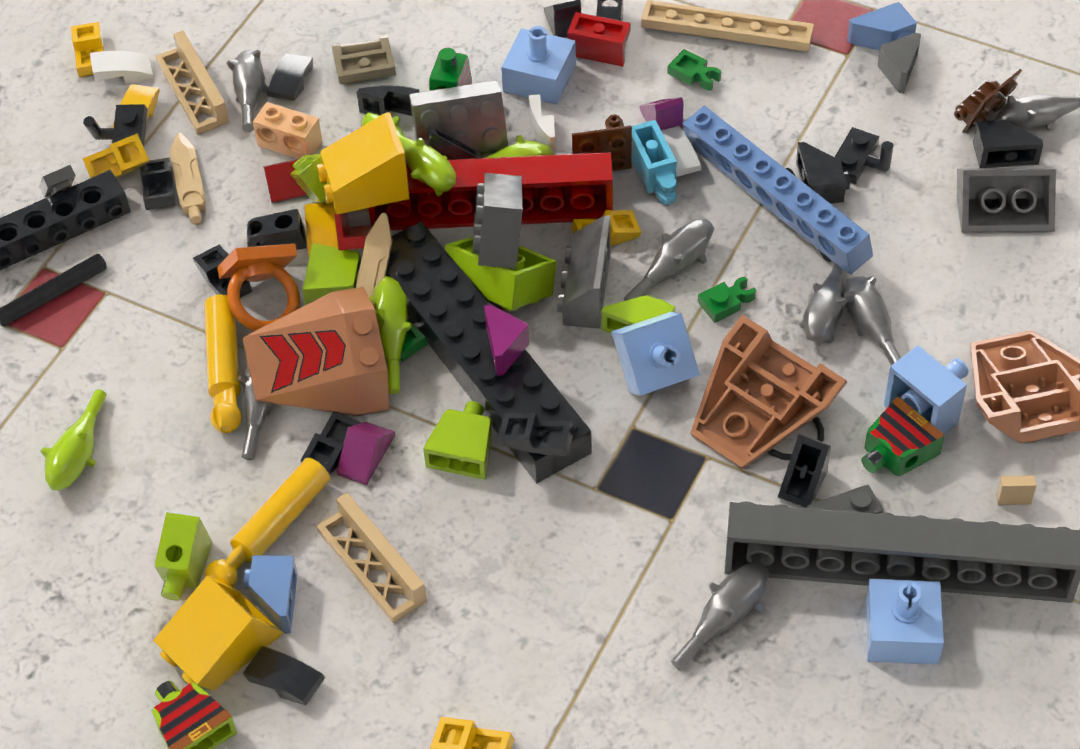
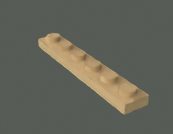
(727, 25)

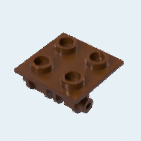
(983, 100)
(613, 139)

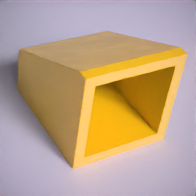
(365, 168)
(215, 634)

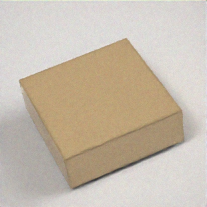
(1016, 490)

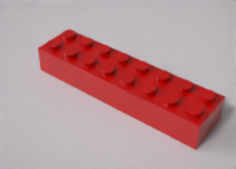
(552, 191)

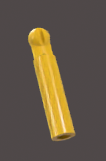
(222, 363)
(271, 519)

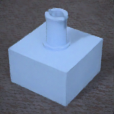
(538, 65)
(655, 353)
(929, 387)
(904, 621)

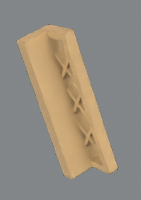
(200, 78)
(381, 550)

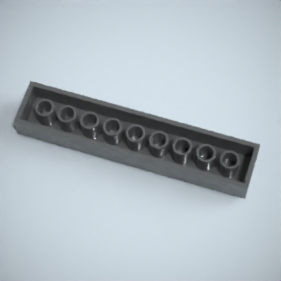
(865, 546)

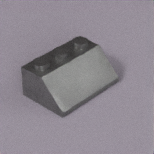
(1006, 199)
(586, 275)

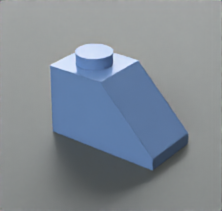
(881, 26)
(273, 587)

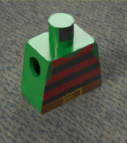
(450, 70)
(900, 440)

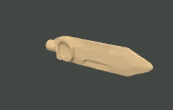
(187, 178)
(375, 255)

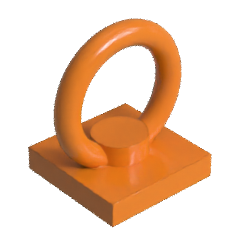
(257, 265)

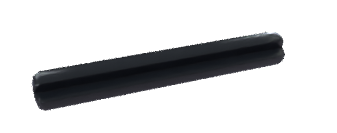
(51, 289)

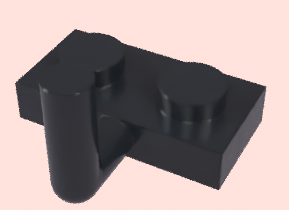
(128, 121)
(858, 152)

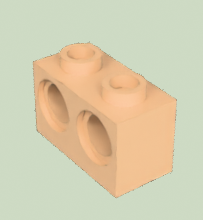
(287, 131)

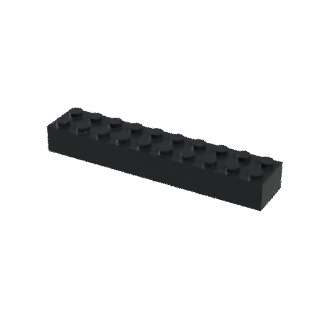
(453, 321)

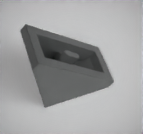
(898, 59)

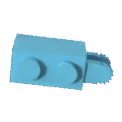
(654, 161)

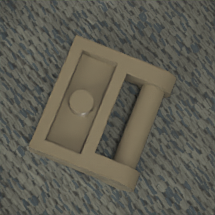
(363, 60)

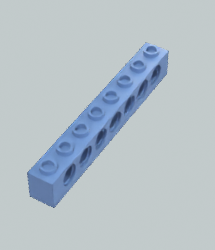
(779, 190)

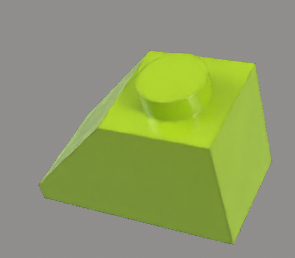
(632, 312)

